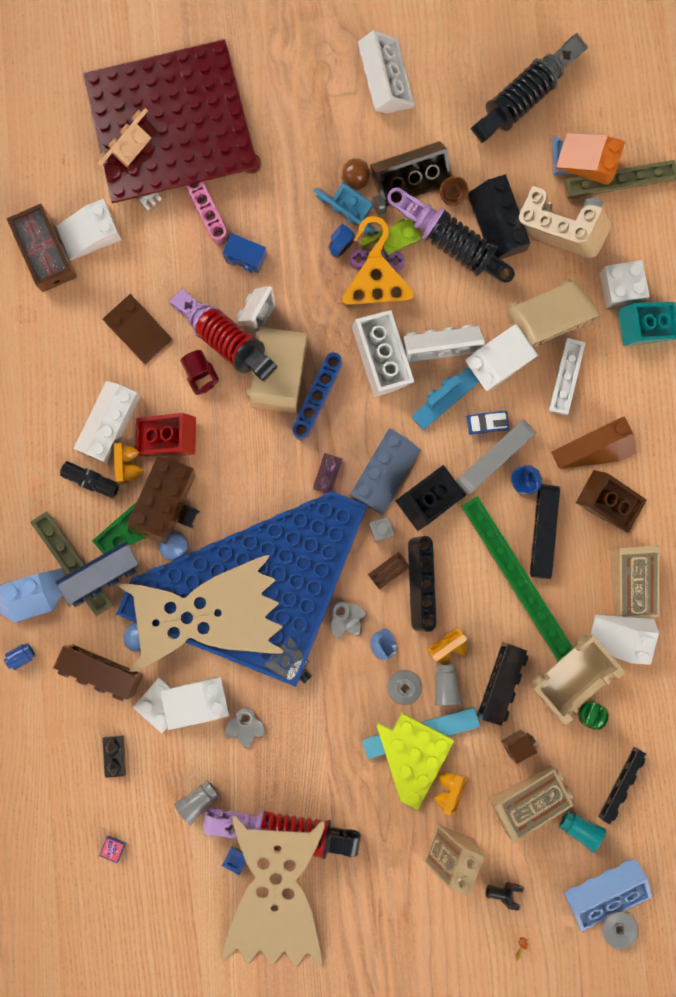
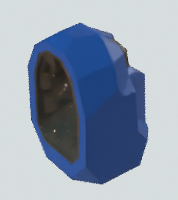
(341, 240)

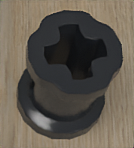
(188, 516)

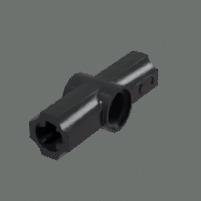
(89, 479)

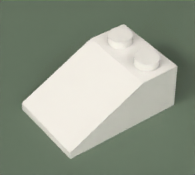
(88, 230)
(257, 309)
(501, 357)
(626, 637)
(194, 703)

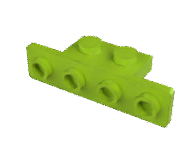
(399, 237)

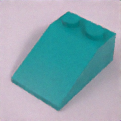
(647, 323)

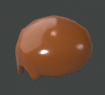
(356, 173)
(454, 191)

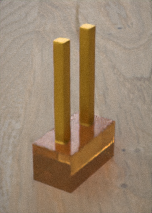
(523, 945)

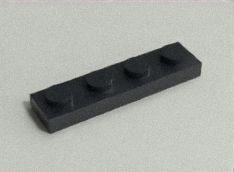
(619, 791)

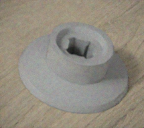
(397, 680)
(623, 938)

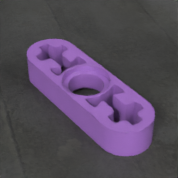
(363, 253)

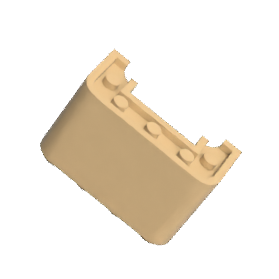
(580, 236)
(282, 387)

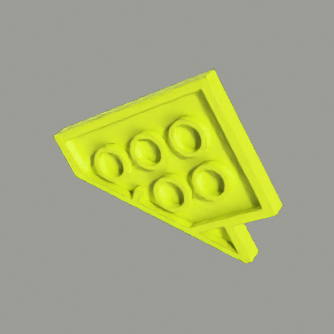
(413, 756)

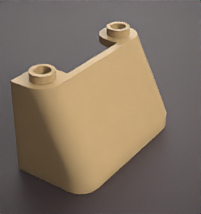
(553, 313)
(576, 678)

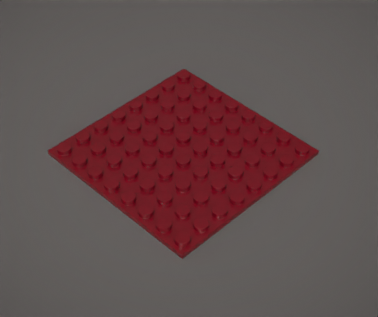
(191, 120)

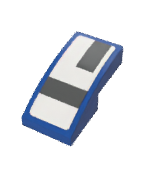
(487, 422)

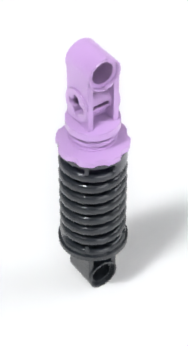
(452, 235)

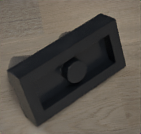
(114, 756)

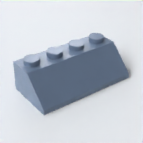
(385, 471)

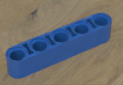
(317, 387)

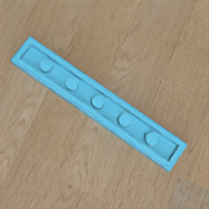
(446, 724)

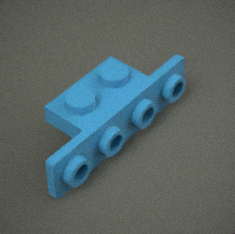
(350, 203)
(445, 397)

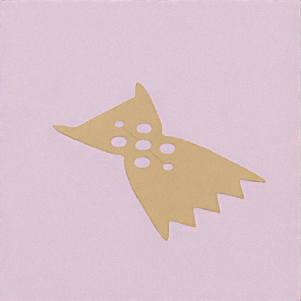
(238, 628)
(292, 925)

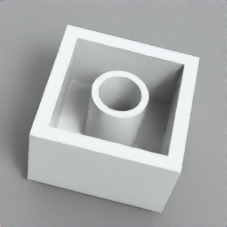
(624, 284)

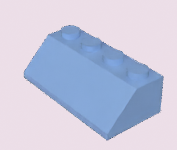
(608, 893)

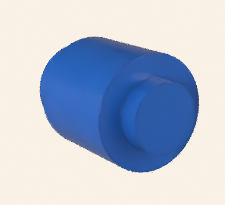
(19, 656)

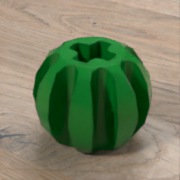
(593, 715)

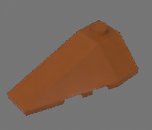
(601, 446)

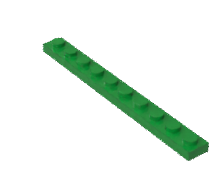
(517, 578)

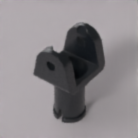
(505, 894)

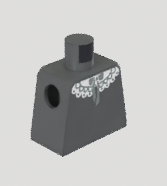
(285, 661)

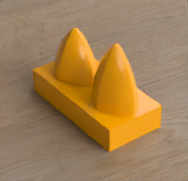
(123, 471)
(453, 641)
(450, 801)

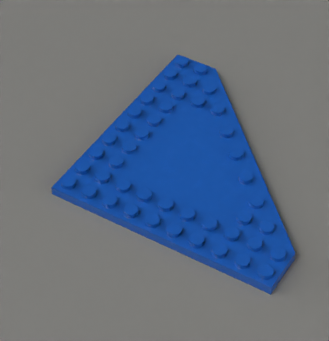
(305, 559)

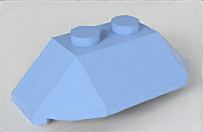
(30, 595)

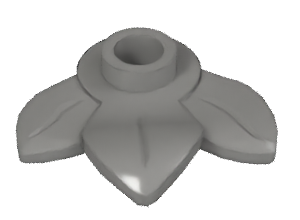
(348, 621)
(245, 730)

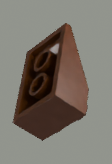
(137, 329)
(611, 500)

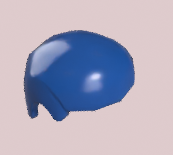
(526, 479)

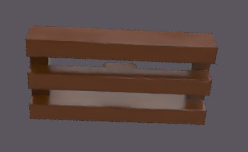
(402, 561)

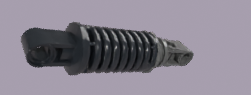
(527, 89)

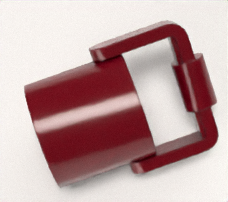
(196, 368)

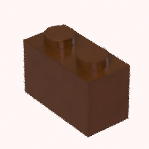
(520, 746)

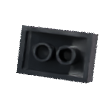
(430, 498)

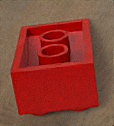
(166, 435)

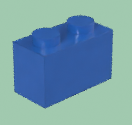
(244, 253)

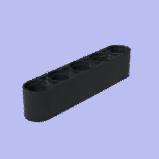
(544, 531)
(418, 592)

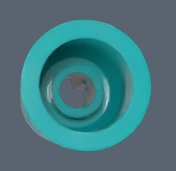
(583, 830)

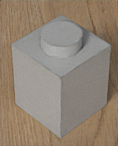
(381, 529)

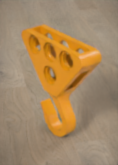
(389, 277)

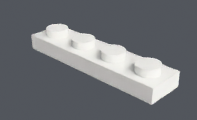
(566, 376)

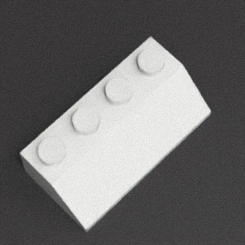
(385, 73)
(443, 343)
(382, 353)
(107, 421)

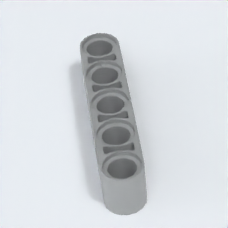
(496, 457)

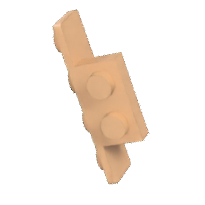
(129, 144)

